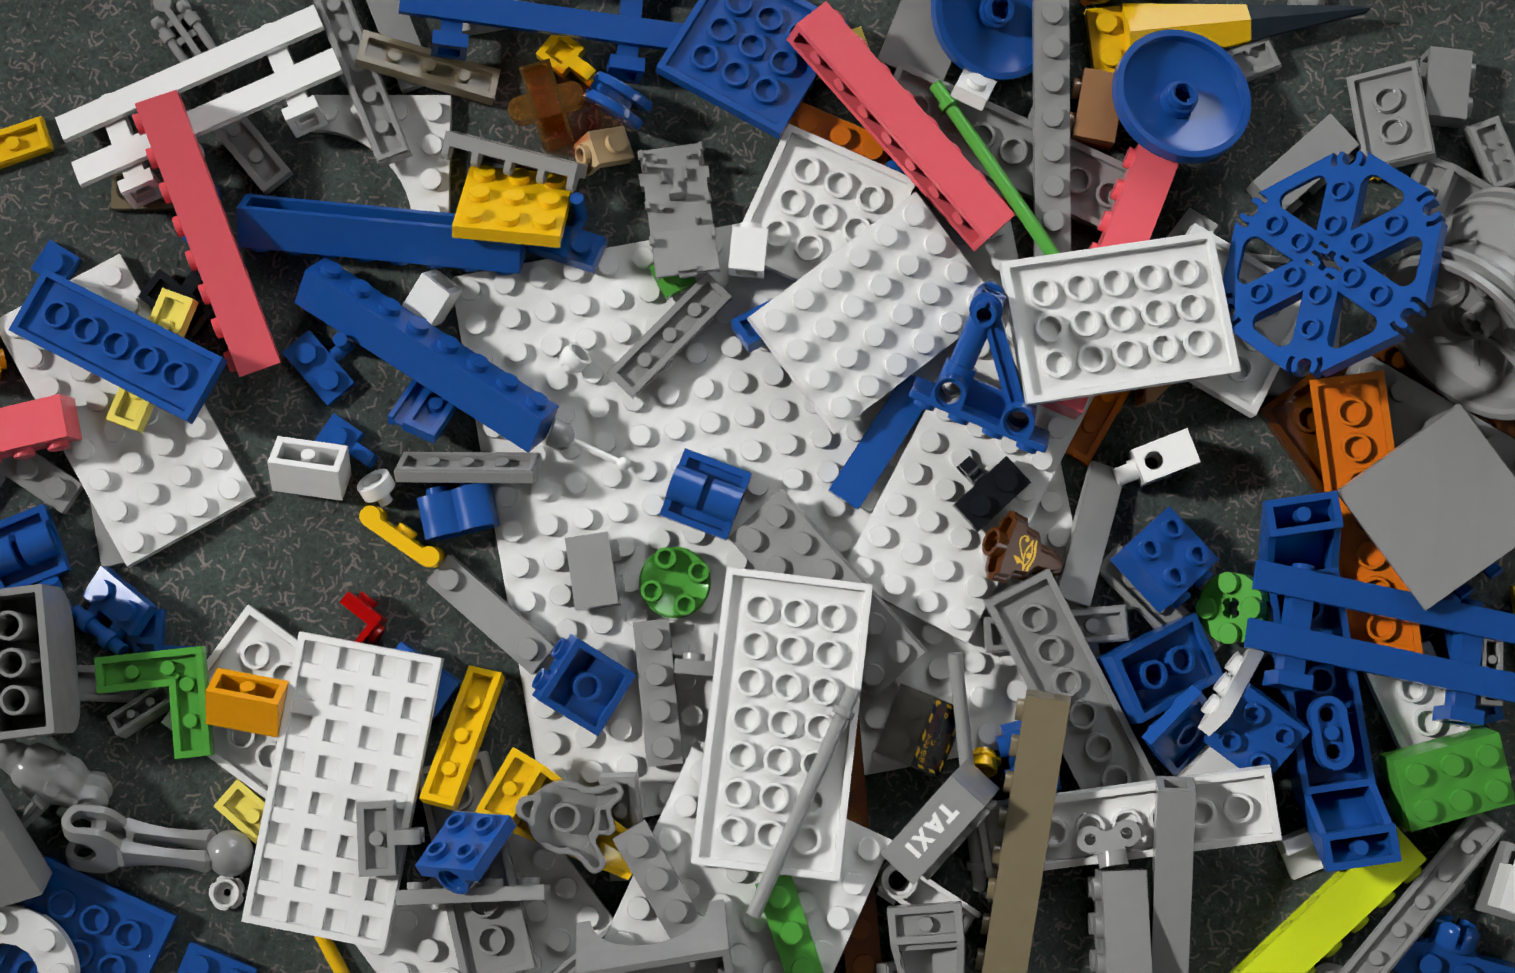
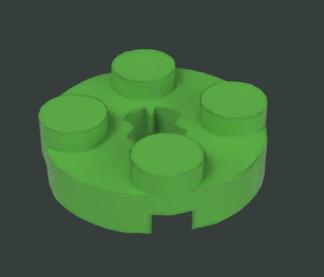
(1214, 603)

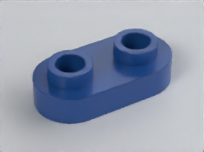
(1334, 732)

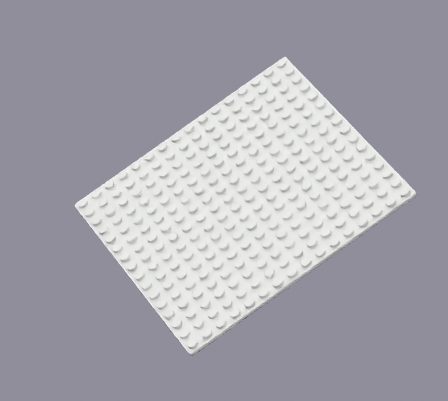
(718, 405)

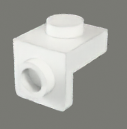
(973, 89)

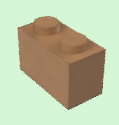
(1094, 113)

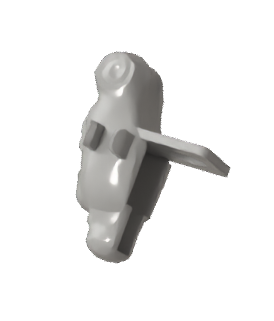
(52, 778)

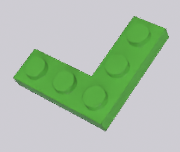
(187, 678)

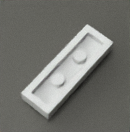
(1229, 689)

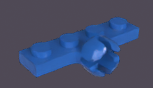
(1450, 950)

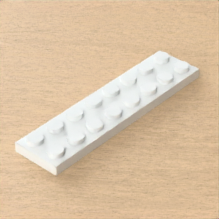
(1230, 811)

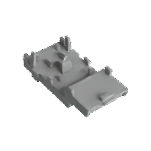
(679, 210)

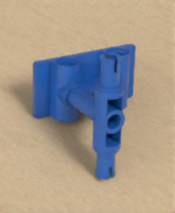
(978, 400)

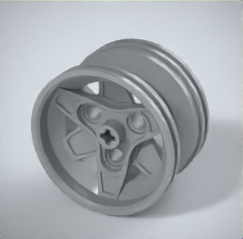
(1469, 332)

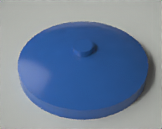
(986, 35)
(1181, 96)

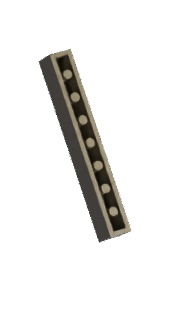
(1026, 832)

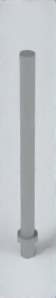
(843, 713)
(964, 744)

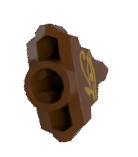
(1017, 551)

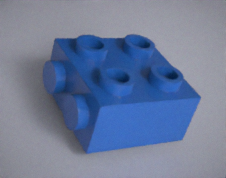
(1165, 561)

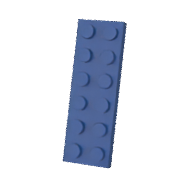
(118, 345)

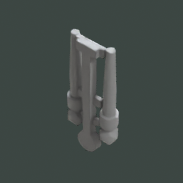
(169, 37)

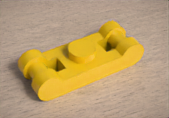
(401, 537)

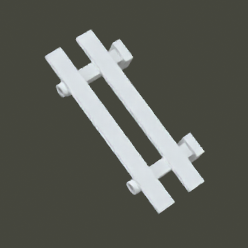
(287, 83)

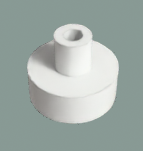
(377, 487)

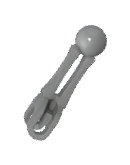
(129, 843)

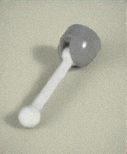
(563, 436)

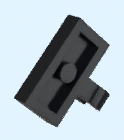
(190, 289)
(989, 491)

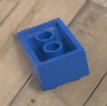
(1159, 667)

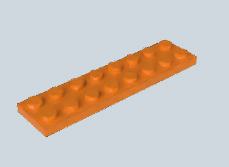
(1351, 436)

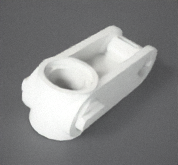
(920, 893)

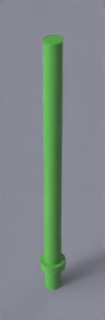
(950, 106)

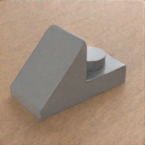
(695, 663)

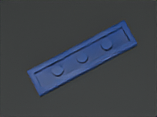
(877, 446)

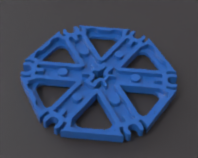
(1346, 241)

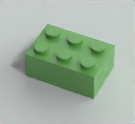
(1447, 778)

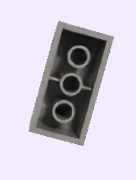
(37, 663)

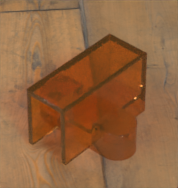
(546, 104)

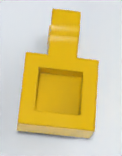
(566, 56)

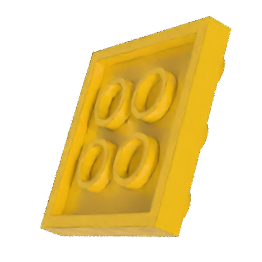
(512, 207)

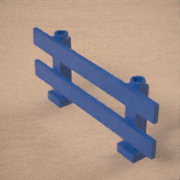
(624, 30)
(1297, 643)

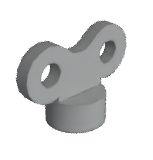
(1109, 844)

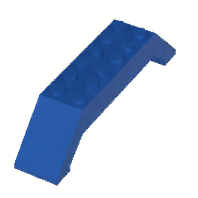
(1341, 805)

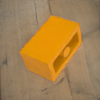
(245, 702)

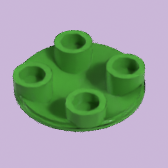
(674, 582)

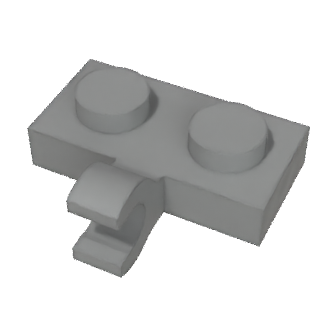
(380, 838)

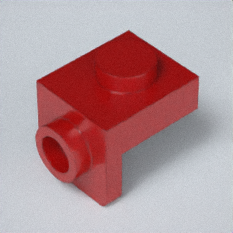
(364, 608)

